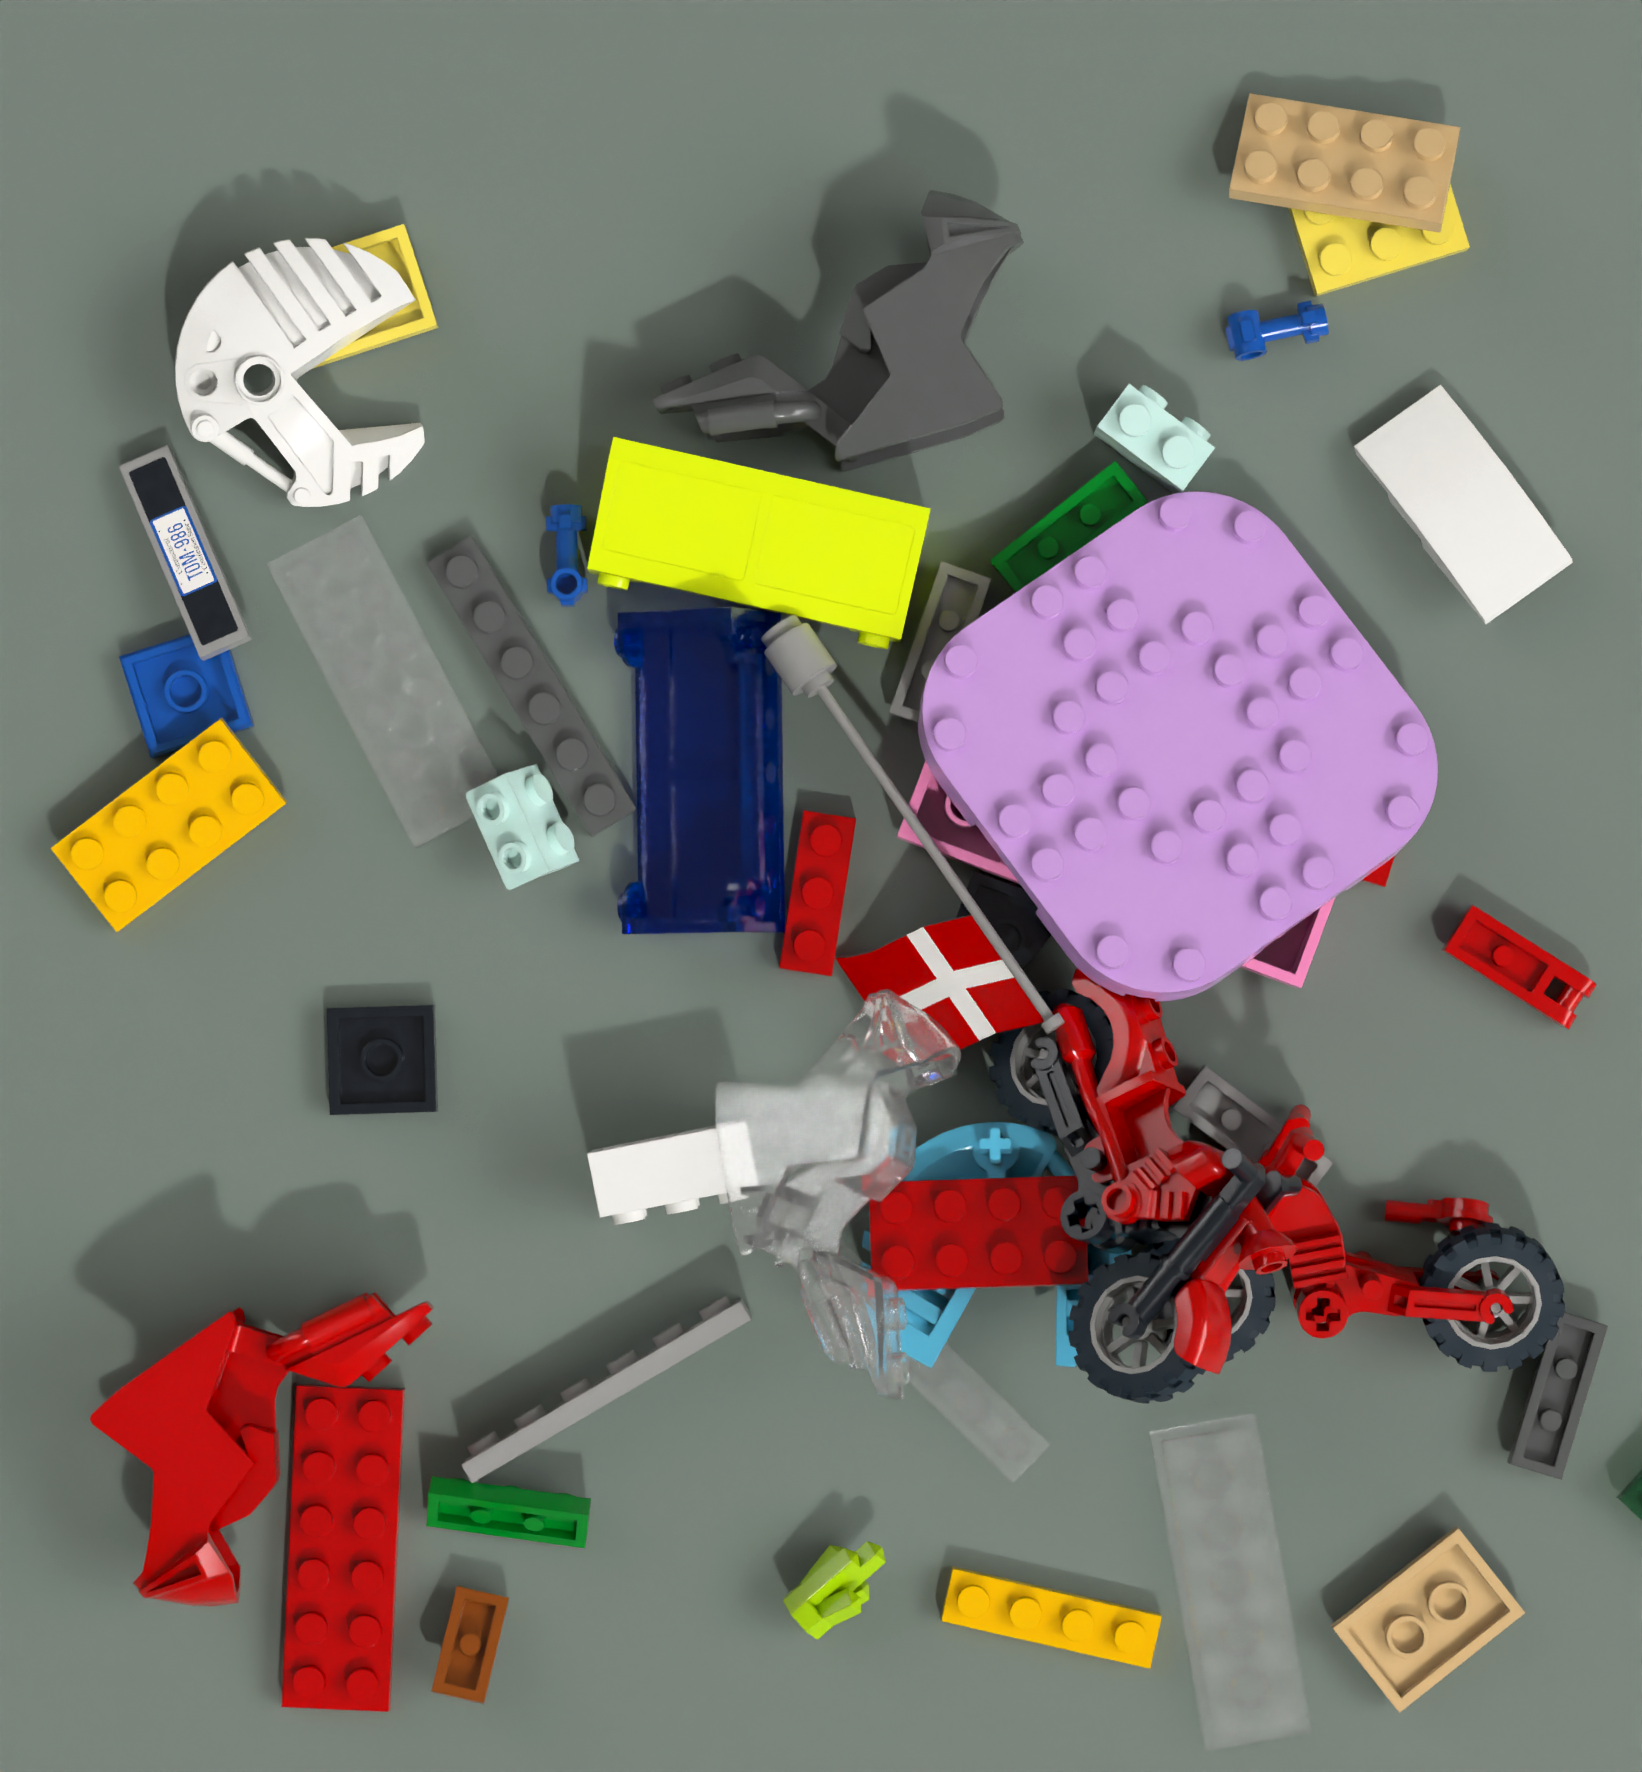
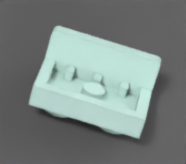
(522, 826)

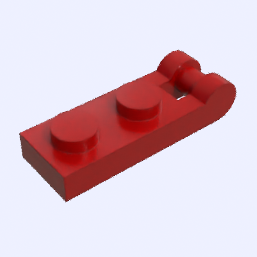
(1517, 965)

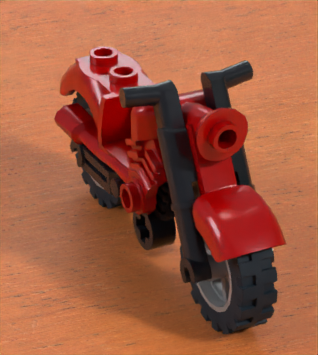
(1108, 1101)

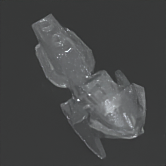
(815, 1156)

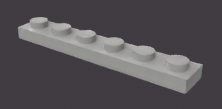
(584, 1398)

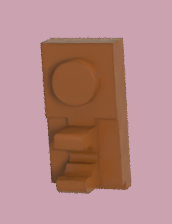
(470, 1645)

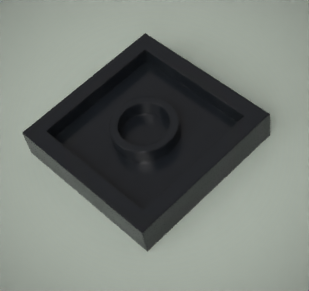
(382, 1060)

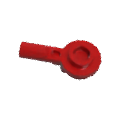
(1451, 1212)

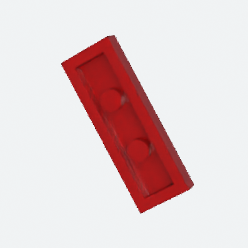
(817, 893)

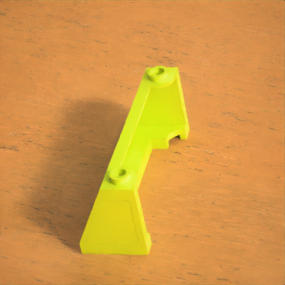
(757, 540)

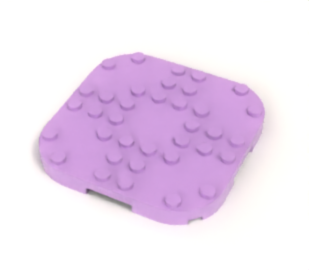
(1177, 745)

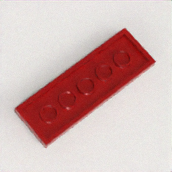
(343, 1547)

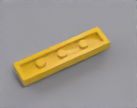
(1051, 1617)

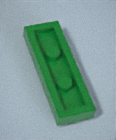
(1069, 527)
(508, 1512)

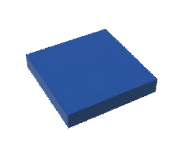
(182, 694)

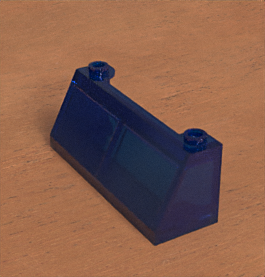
(705, 773)

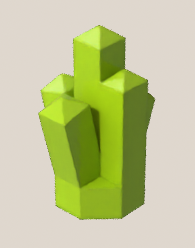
(834, 1587)

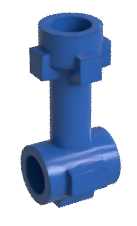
(1248, 334)
(566, 582)

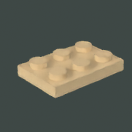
(1427, 1619)

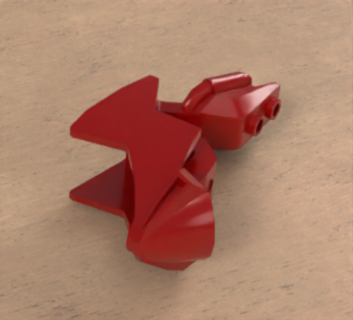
(212, 1432)

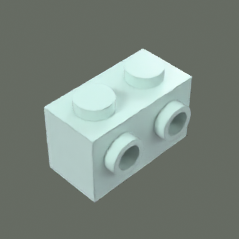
(1154, 438)

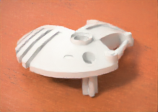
(291, 315)

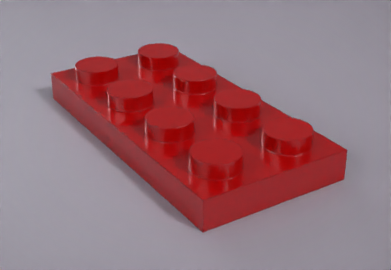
(977, 1234)

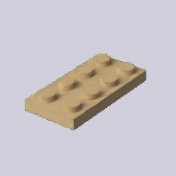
(1344, 162)

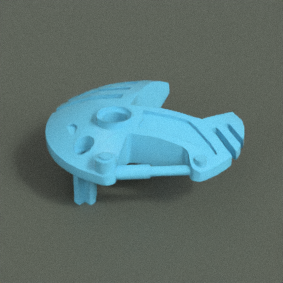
(983, 1153)

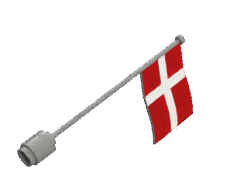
(947, 968)

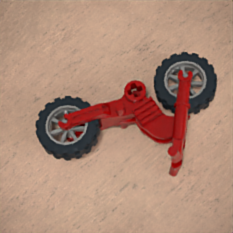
(1357, 1283)

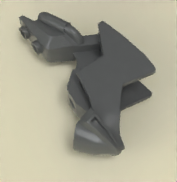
(900, 361)

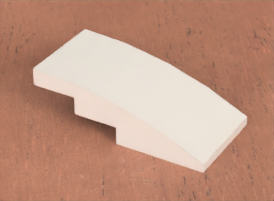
(1463, 504)

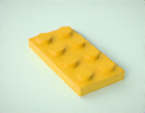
(169, 825)

